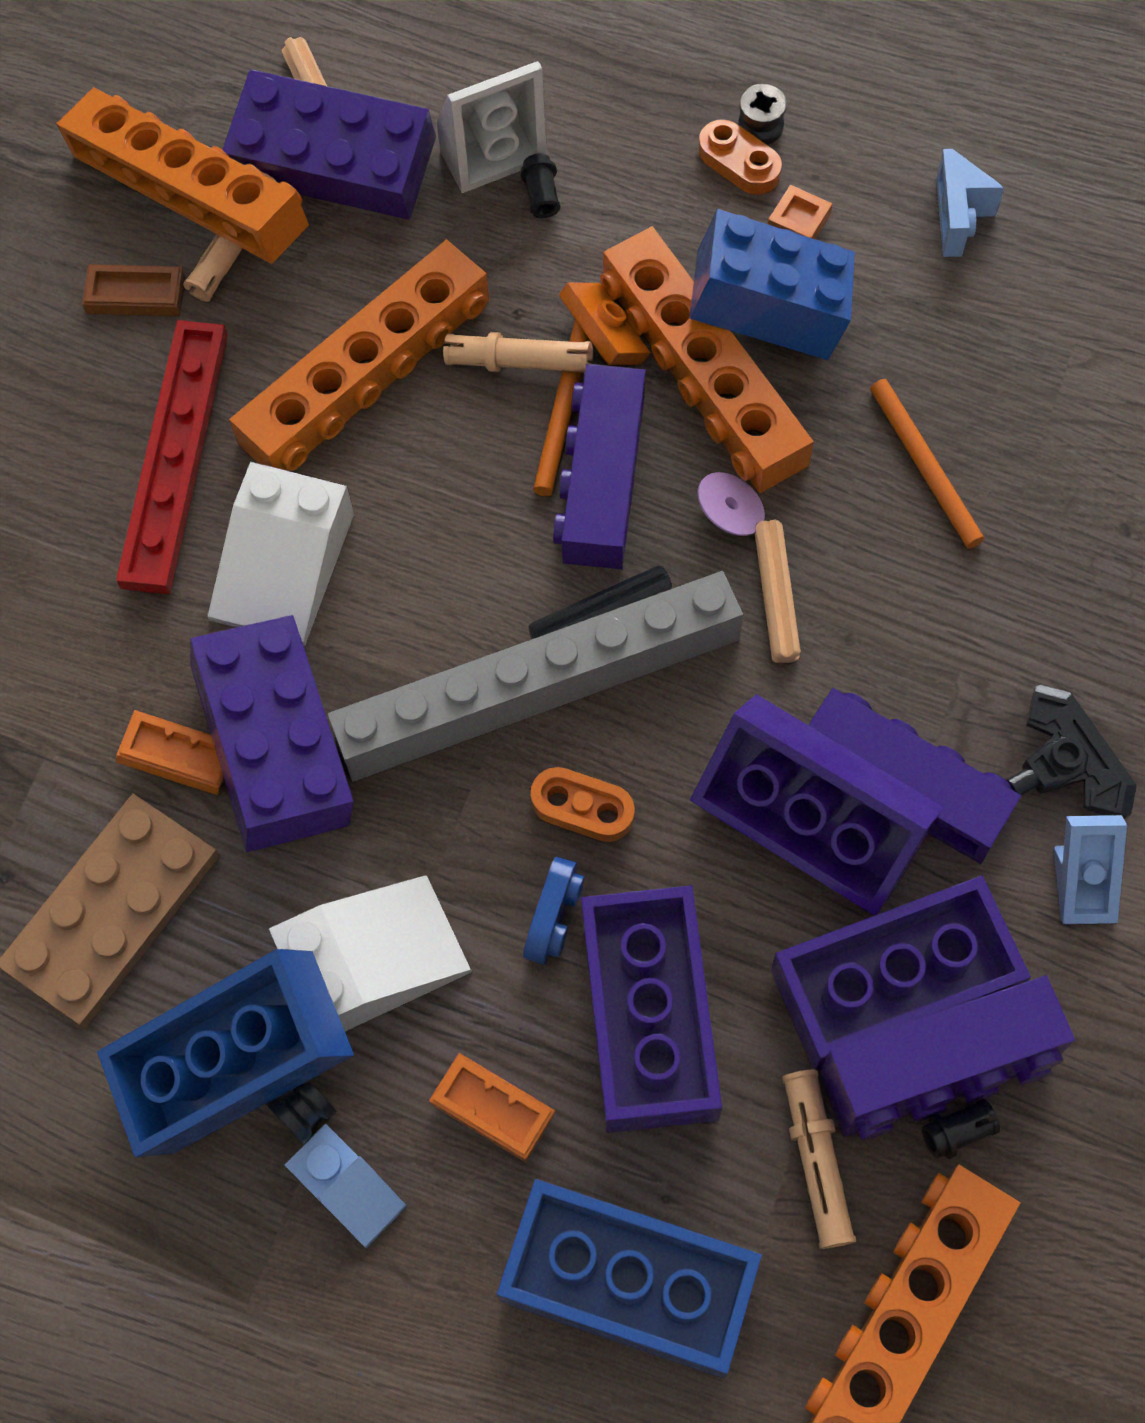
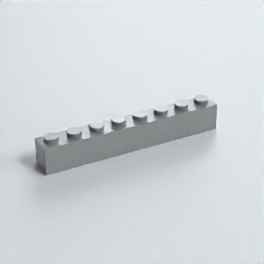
(536, 675)

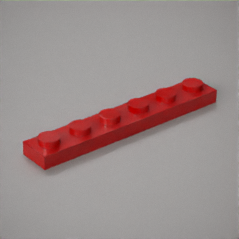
(172, 458)

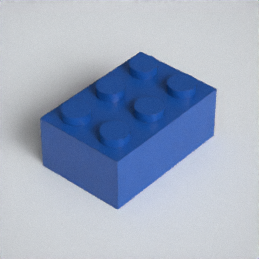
(773, 285)

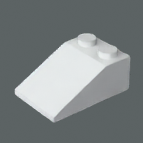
(493, 127)
(280, 548)
(378, 948)

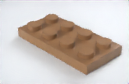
(108, 910)

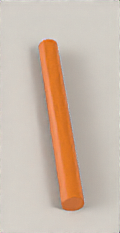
(558, 425)
(927, 464)

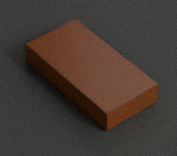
(133, 290)

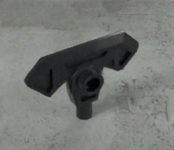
(1073, 756)

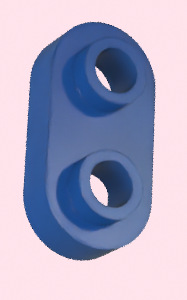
(546, 932)

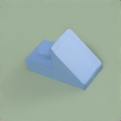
(962, 196)
(1090, 869)
(346, 1185)

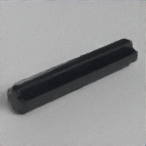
(624, 593)

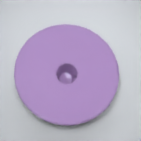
(730, 503)

